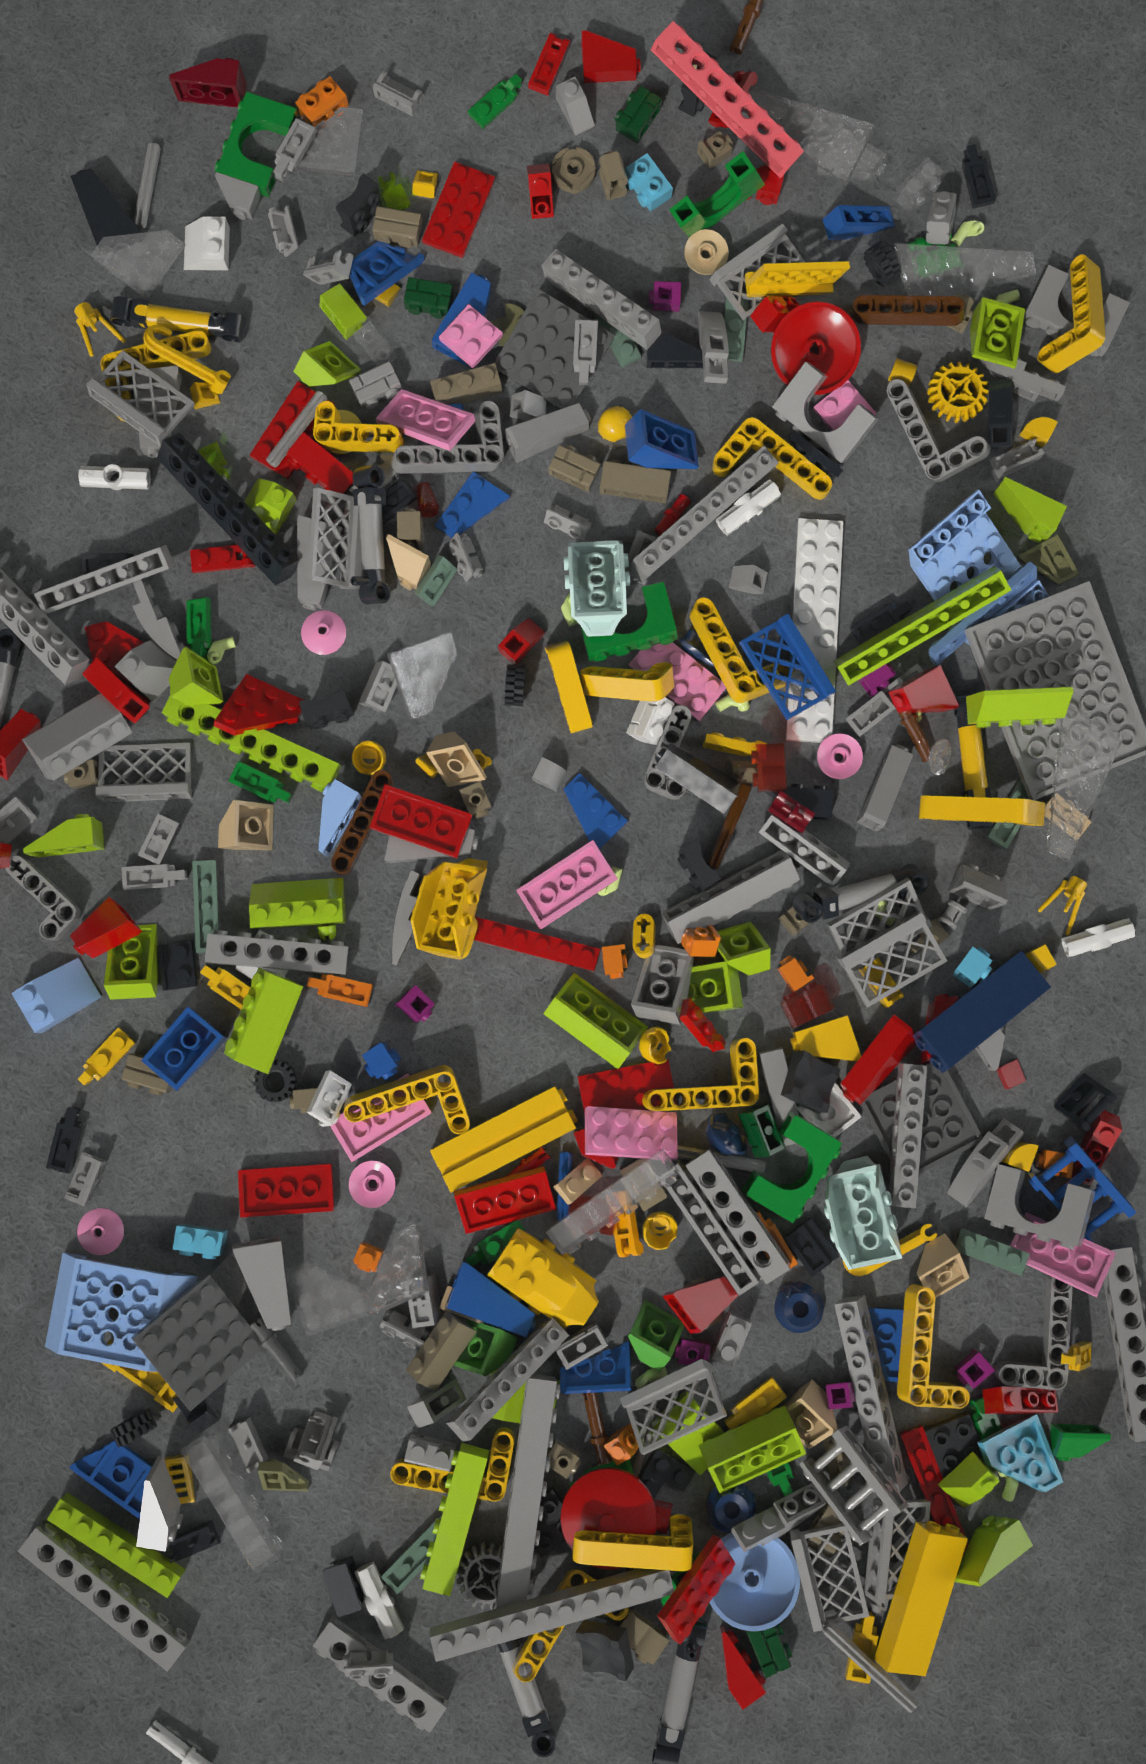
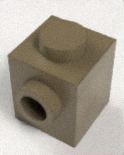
(476, 800)
(563, 1458)

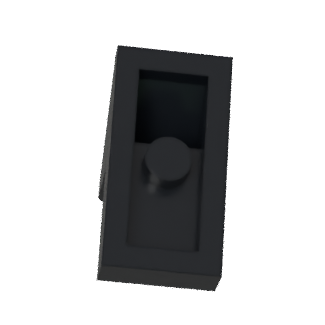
(200, 1417)

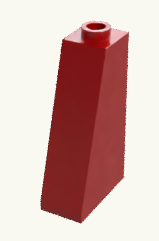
(878, 1060)

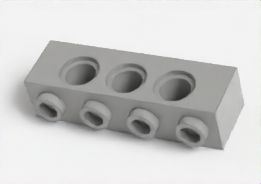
(806, 850)

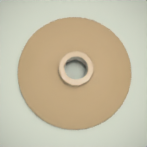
(710, 242)

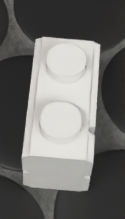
(650, 720)

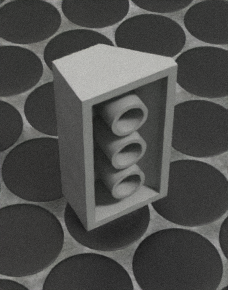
(76, 736)

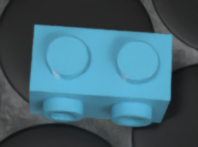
(648, 183)
(973, 967)
(201, 1240)

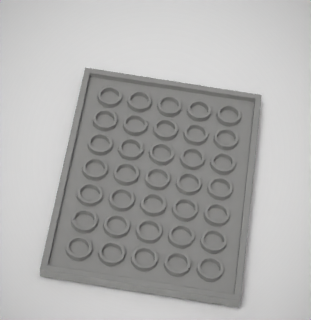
(1055, 646)

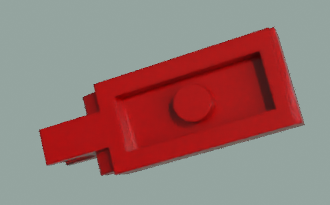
(700, 1026)

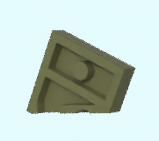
(1051, 561)
(280, 1477)

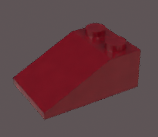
(211, 83)

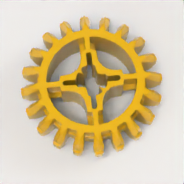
(950, 386)

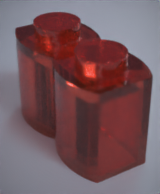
(770, 767)
(807, 1005)

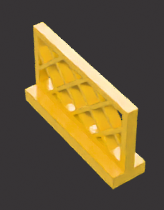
(794, 279)

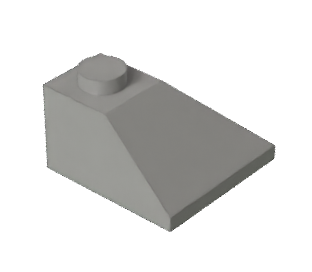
(148, 669)

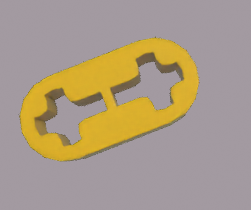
(649, 936)

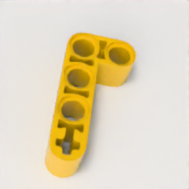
(359, 432)
(628, 683)
(569, 686)

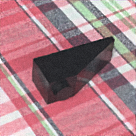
(673, 353)

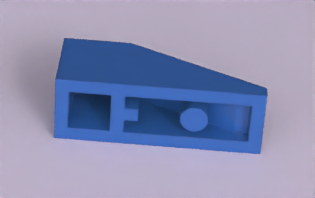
(855, 221)

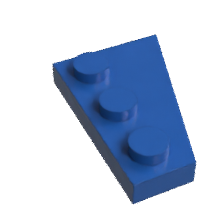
(470, 505)
(593, 811)
(888, 1333)
(600, 1373)

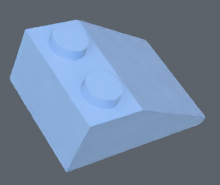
(336, 814)
(56, 995)

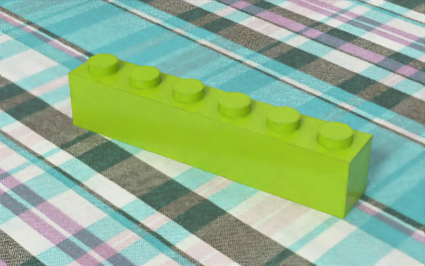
(455, 1519)
(116, 1544)

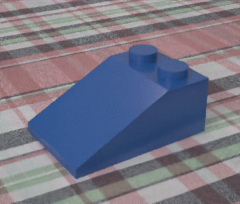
(660, 443)
(184, 1048)

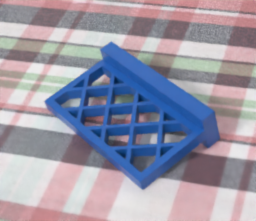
(800, 654)

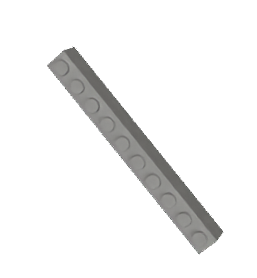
(526, 1490)
(549, 1611)

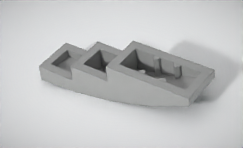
(878, 706)
(403, 928)
(775, 1073)

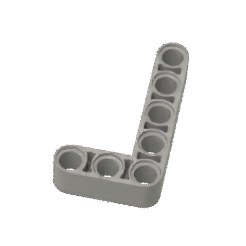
(926, 438)
(457, 454)
(1050, 1341)

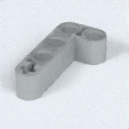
(663, 787)
(41, 894)

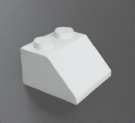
(207, 244)

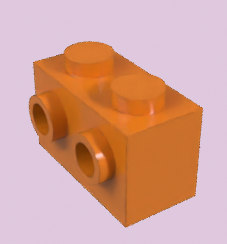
(321, 102)

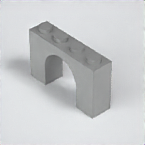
(1045, 313)
(794, 406)
(1067, 1227)

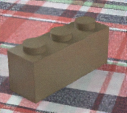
(467, 385)
(634, 481)
(441, 1350)

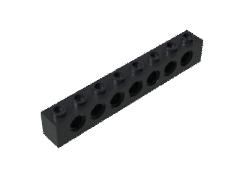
(227, 508)

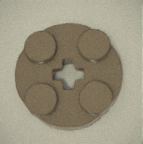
(571, 158)

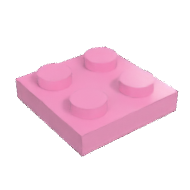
(470, 336)
(839, 405)

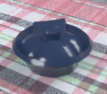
(725, 1135)
(798, 1307)
(730, 1507)

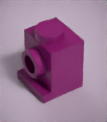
(671, 290)
(877, 679)
(415, 995)
(681, 1351)
(981, 1371)
(840, 1395)

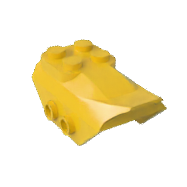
(446, 908)
(545, 1279)

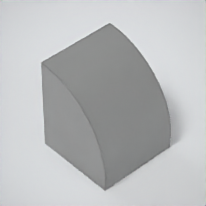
(527, 405)
(748, 579)
(549, 774)

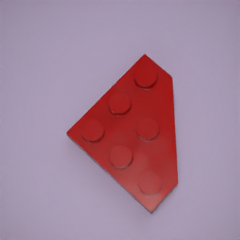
(110, 644)
(257, 707)

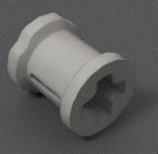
(952, 915)

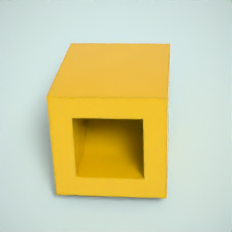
(903, 370)
(1040, 429)
(1041, 958)
(1021, 1156)

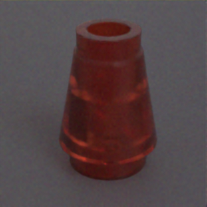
(426, 501)

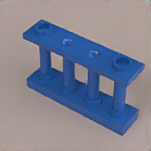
(1089, 1170)

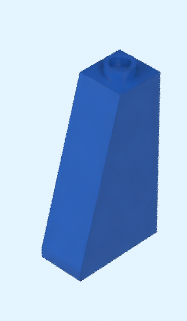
(475, 293)
(483, 1300)

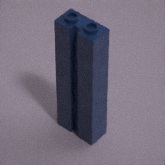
(981, 1012)

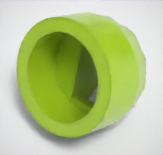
(324, 931)

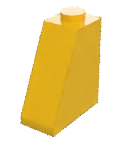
(828, 1040)

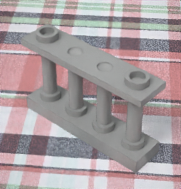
(875, 1482)

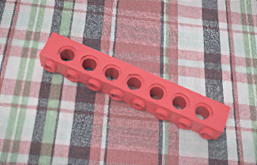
(714, 97)

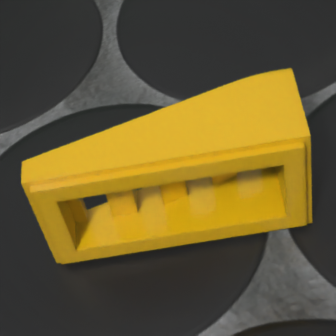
(178, 1460)

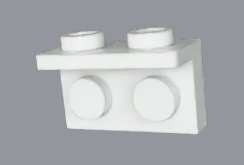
(329, 1098)

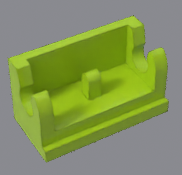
(342, 310)

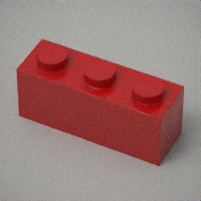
(319, 465)

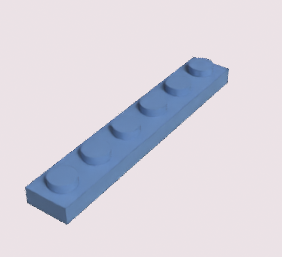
(956, 634)

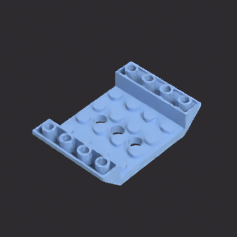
(962, 542)
(83, 1305)

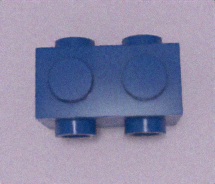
(382, 1061)

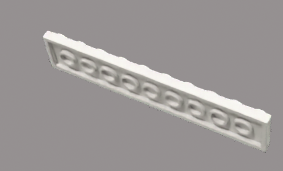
(816, 619)

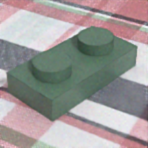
(435, 580)

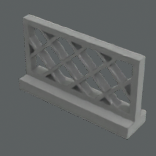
(746, 260)
(124, 408)
(350, 562)
(144, 791)
(871, 907)
(884, 940)
(671, 1386)
(881, 1549)
(811, 1585)

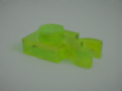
(393, 194)
(215, 457)

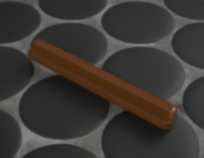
(728, 826)

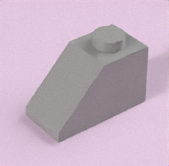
(574, 106)
(239, 195)
(991, 1050)
(436, 1404)

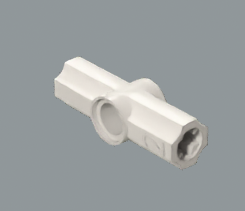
(128, 477)
(748, 507)
(1098, 937)
(378, 1600)

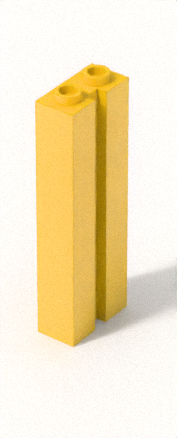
(504, 1138)
(920, 1598)

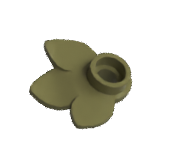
(507, 324)

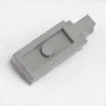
(293, 148)
(585, 348)
(151, 876)

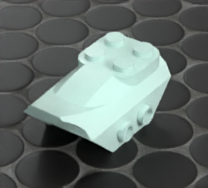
(597, 585)
(861, 1214)

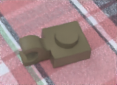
(936, 930)

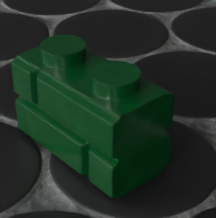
(638, 114)
(428, 297)
(761, 1130)
(770, 1650)

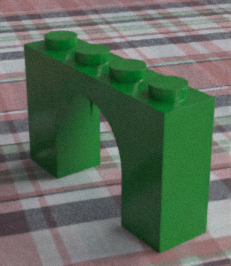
(254, 115)
(740, 185)
(657, 629)
(789, 1199)

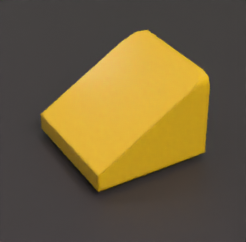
(424, 186)
(388, 295)
(203, 395)
(427, 766)

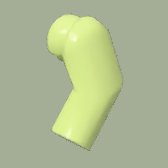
(967, 229)
(566, 610)
(614, 886)

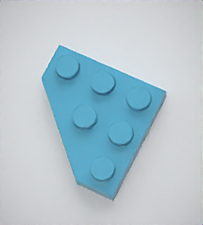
(1022, 1454)

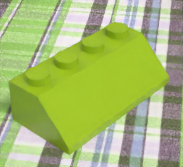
(1018, 706)
(297, 903)
(263, 1020)
(595, 1020)
(752, 1449)

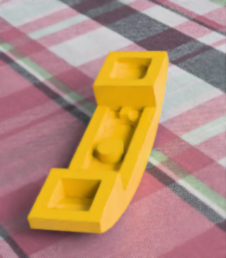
(149, 1381)

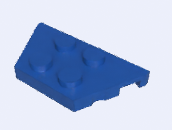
(381, 268)
(116, 1473)

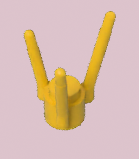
(87, 317)
(1074, 890)

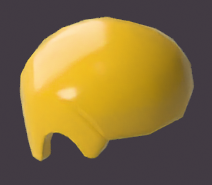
(612, 423)
(368, 750)
(649, 1042)
(659, 1219)

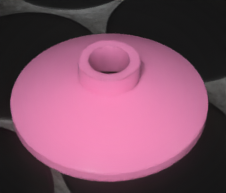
(327, 642)
(843, 745)
(360, 1188)
(111, 1228)

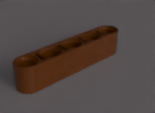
(919, 315)
(353, 831)

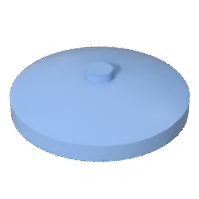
(760, 1587)

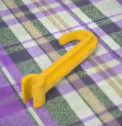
(217, 379)
(906, 1244)

